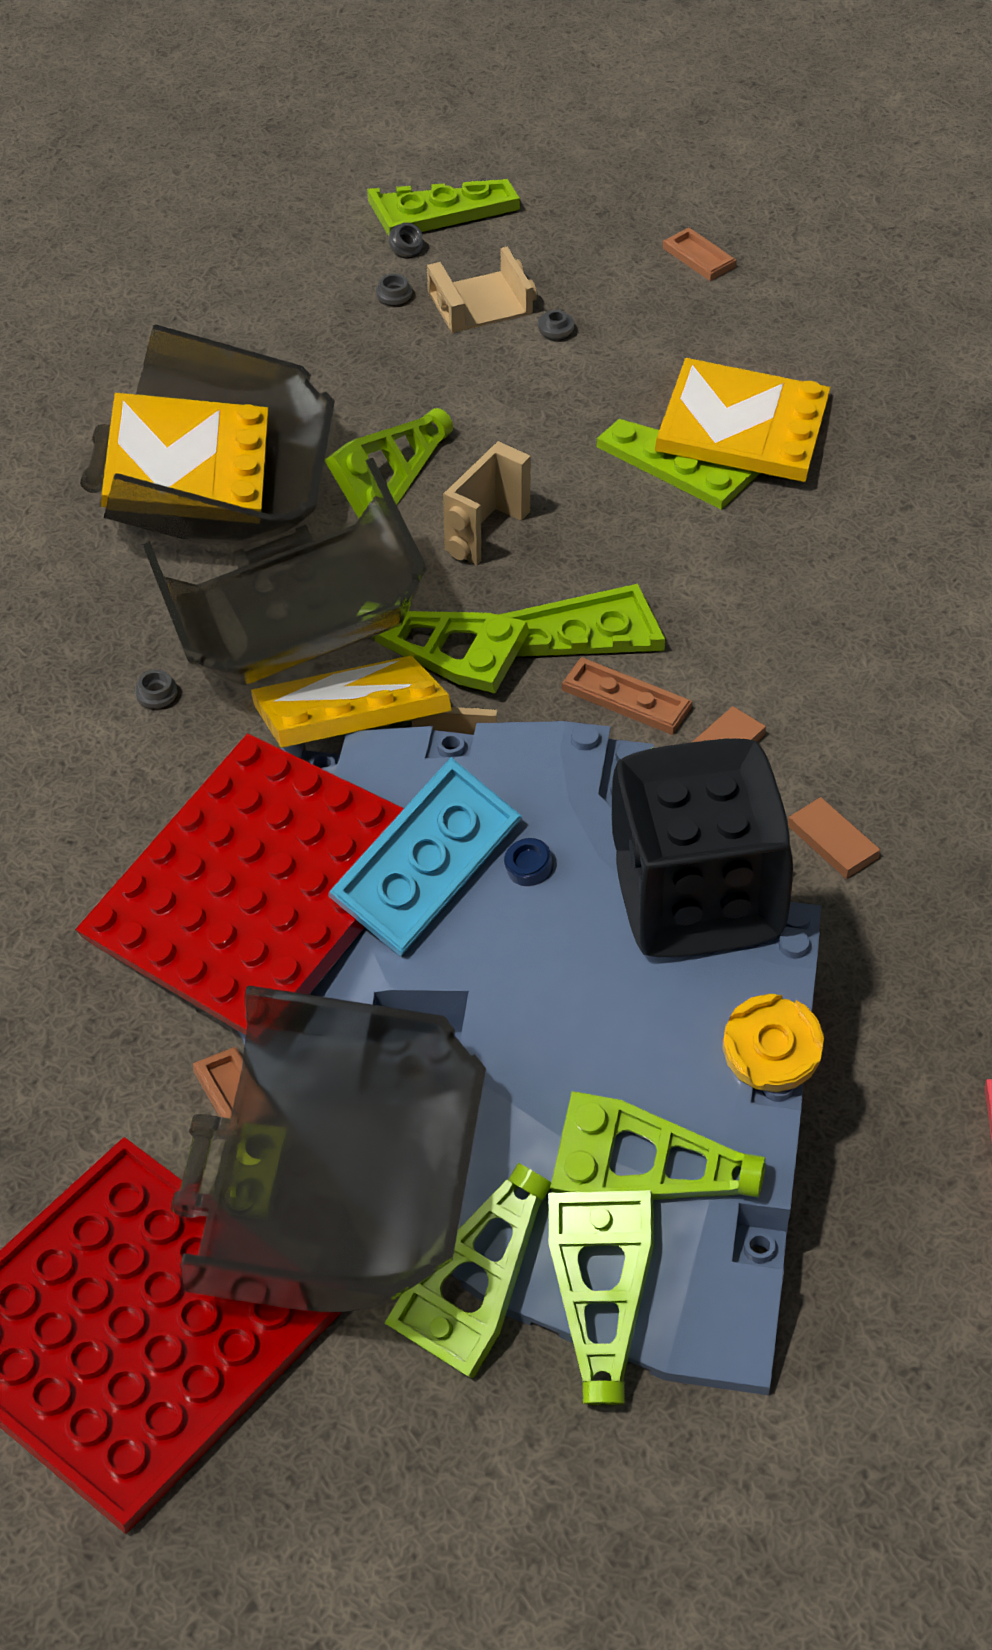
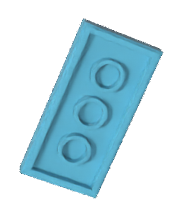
(425, 856)

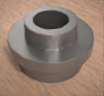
(408, 233)
(393, 289)
(556, 325)
(161, 682)

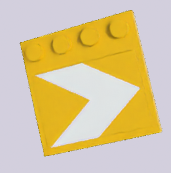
(743, 419)
(189, 447)
(349, 701)

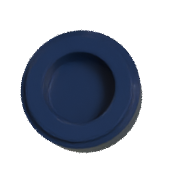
(528, 862)

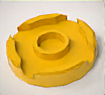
(773, 1043)

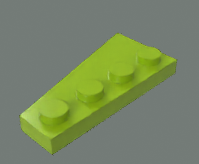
(443, 204)
(702, 479)
(591, 624)

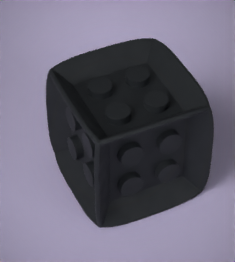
(701, 847)

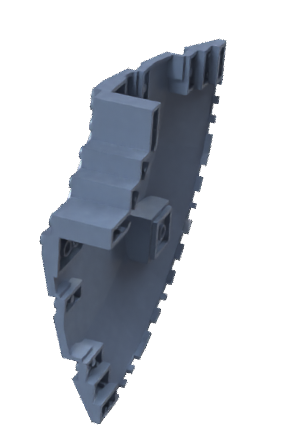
(566, 1003)

